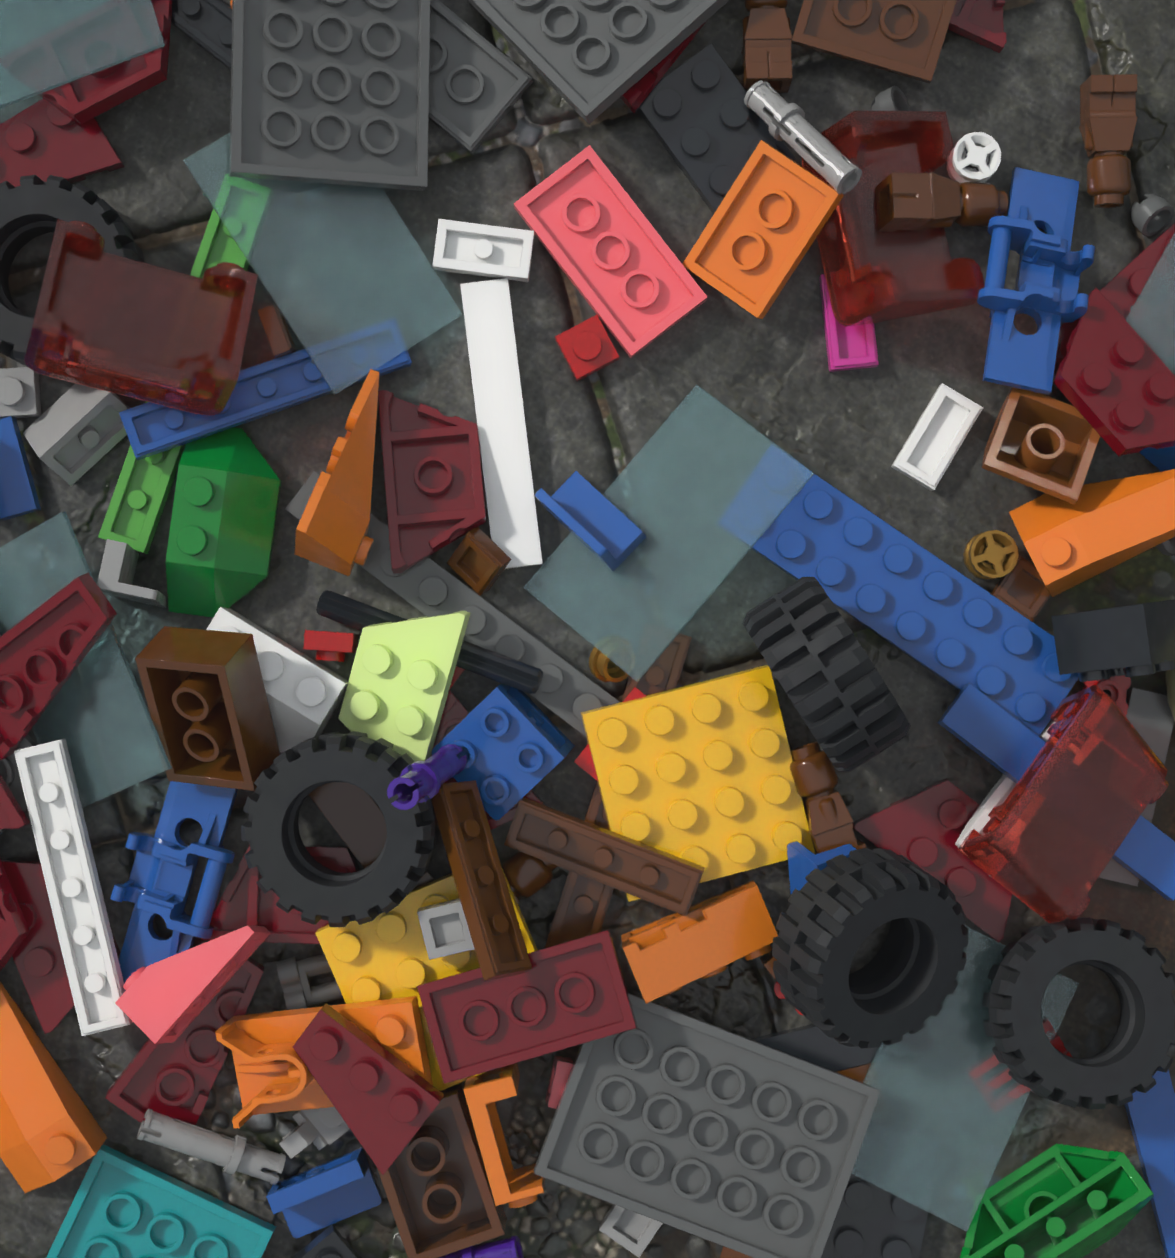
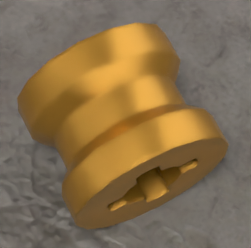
(1000, 552)

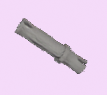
(789, 124)
(212, 1147)

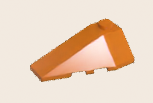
(339, 508)
(1100, 531)
(41, 1115)

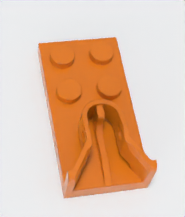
(276, 1078)

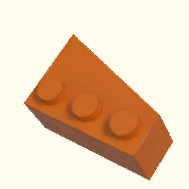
(702, 943)

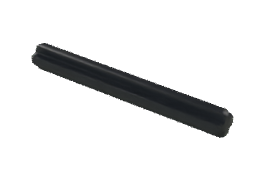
(471, 657)

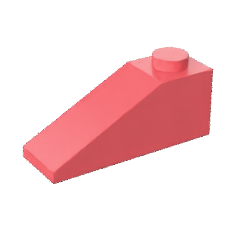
(175, 990)

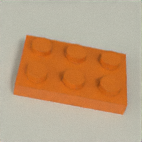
(762, 229)

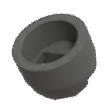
(890, 100)
(1151, 214)

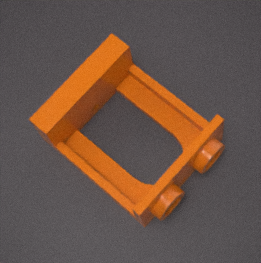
(508, 1185)

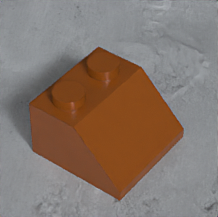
(1041, 444)

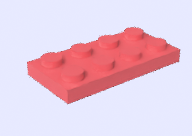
(610, 251)

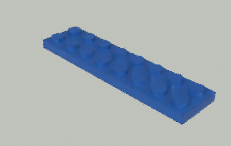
(917, 602)

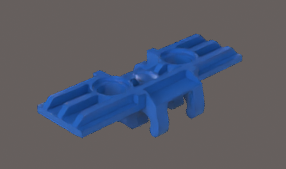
(1044, 281)
(166, 871)

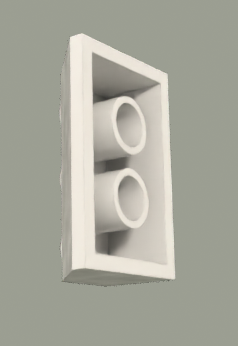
(297, 687)

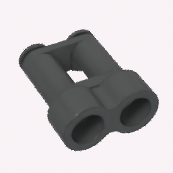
(296, 984)

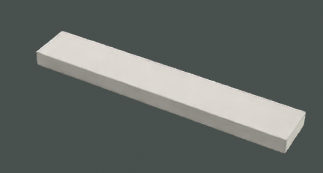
(501, 421)
(72, 885)

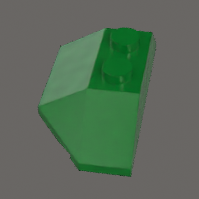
(220, 523)
(1057, 1205)

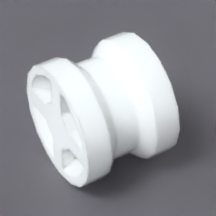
(981, 153)

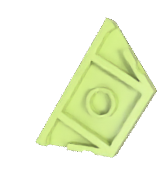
(404, 680)

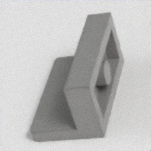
(77, 431)
(118, 574)

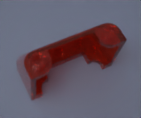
(897, 272)
(139, 324)
(1070, 807)

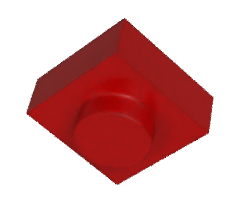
(587, 348)
(330, 645)

